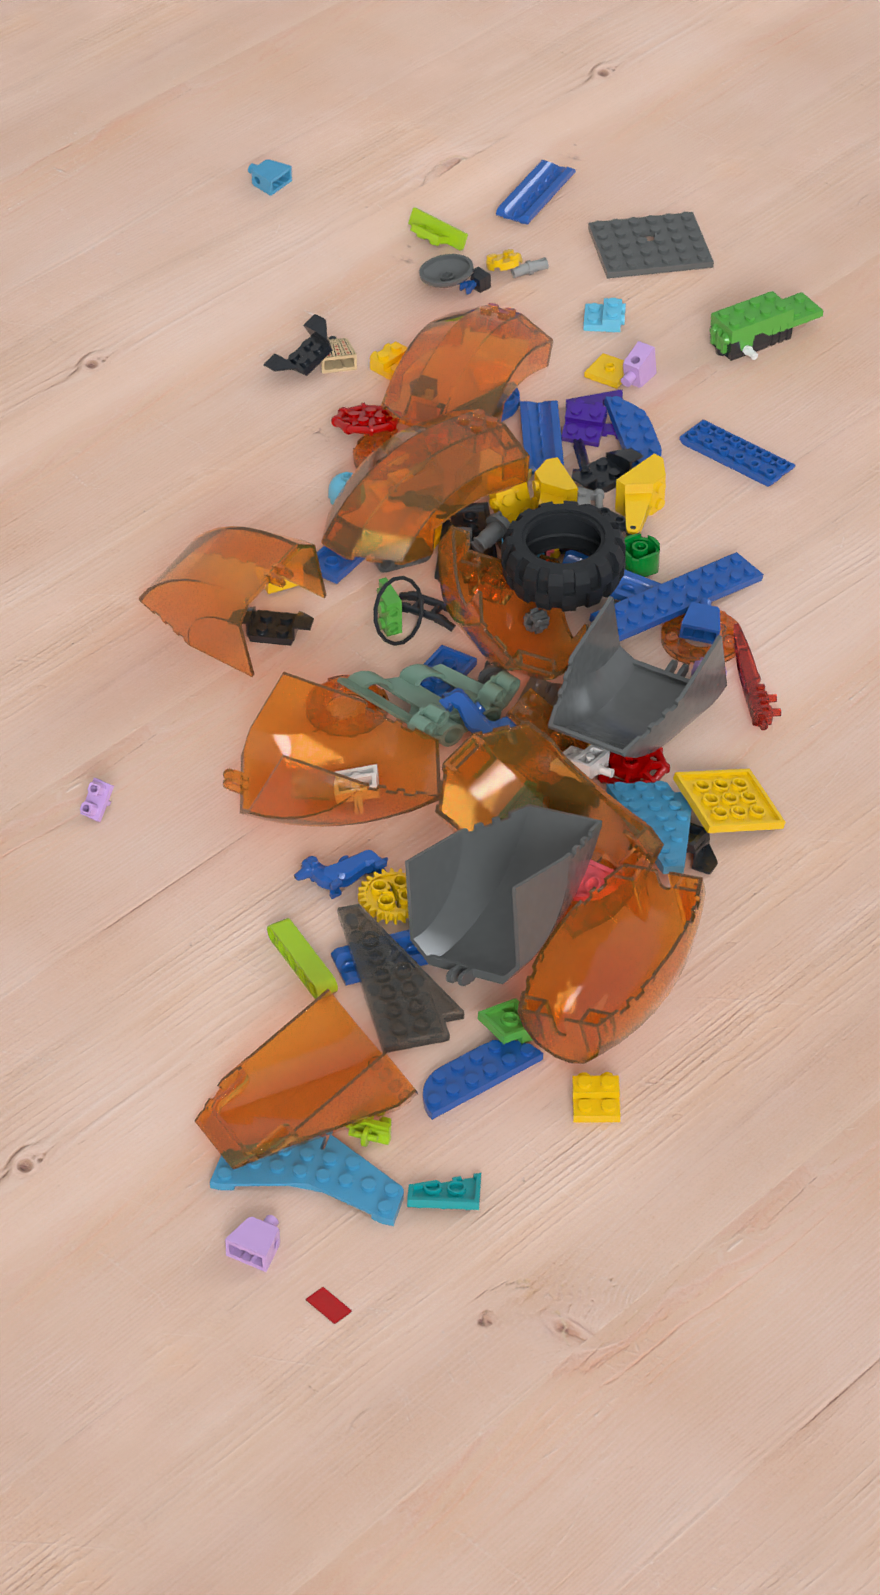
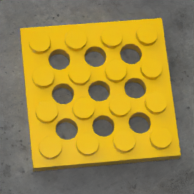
(728, 800)

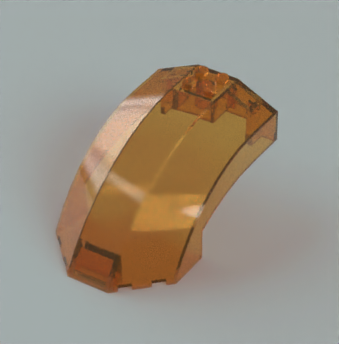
(466, 364)
(419, 483)
(494, 614)
(526, 767)

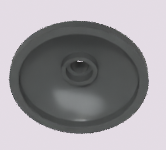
(446, 270)

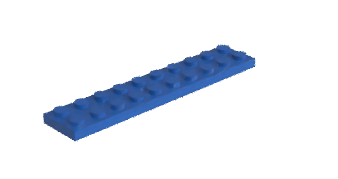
(675, 596)

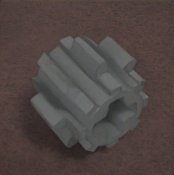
(536, 620)

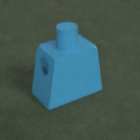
(270, 175)

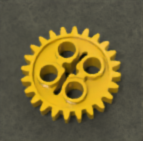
(378, 899)

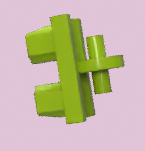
(373, 1130)

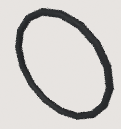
(375, 610)

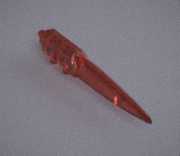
(754, 693)

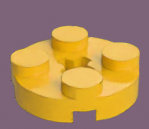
(504, 261)

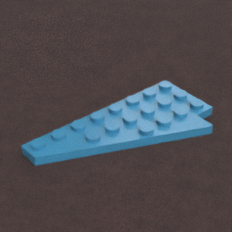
(666, 814)

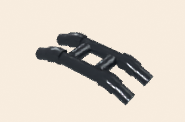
(432, 615)

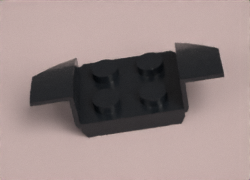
(310, 352)
(607, 470)
(275, 627)
(698, 844)

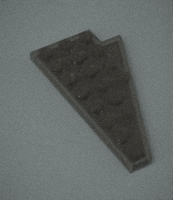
(400, 995)

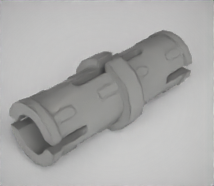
(530, 267)

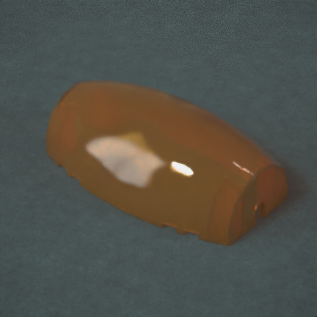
(611, 962)

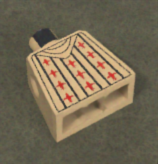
(341, 358)

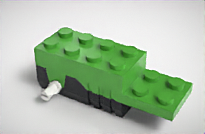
(759, 323)

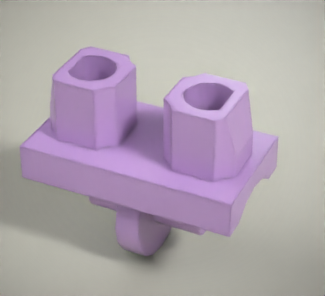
(97, 799)

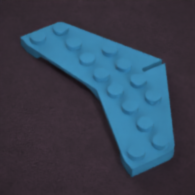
(331, 1171)

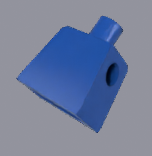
(701, 622)

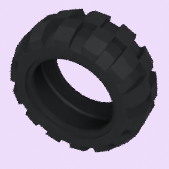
(563, 584)

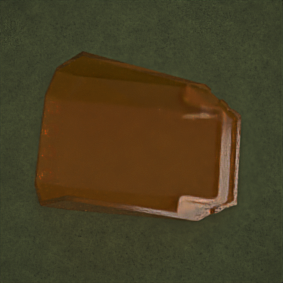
(302, 1086)

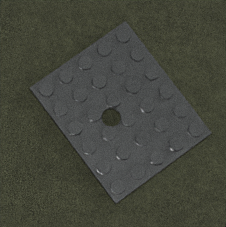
(626, 252)

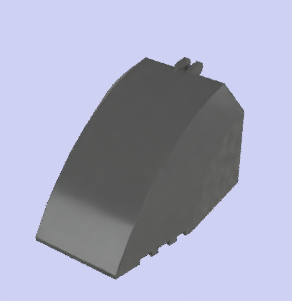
(627, 702)
(497, 892)

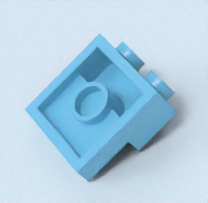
(606, 316)

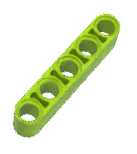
(301, 957)

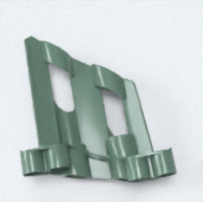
(426, 710)

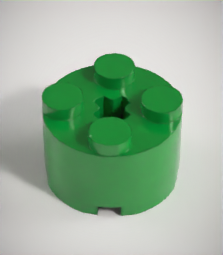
(642, 555)

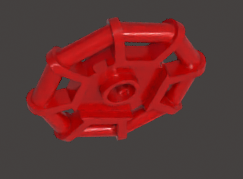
(364, 420)
(638, 770)

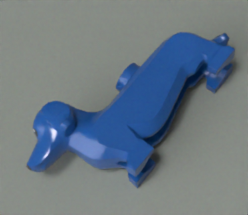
(471, 712)
(341, 873)

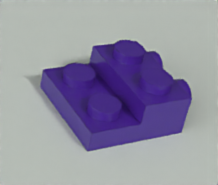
(584, 422)

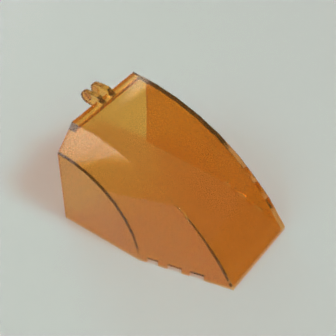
(219, 577)
(309, 735)

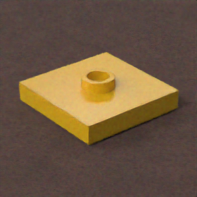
(606, 370)

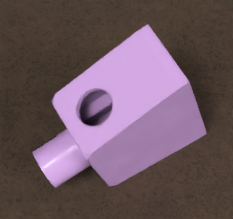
(639, 365)
(254, 1242)

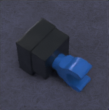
(479, 281)

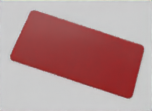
(328, 1305)

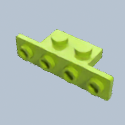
(436, 230)

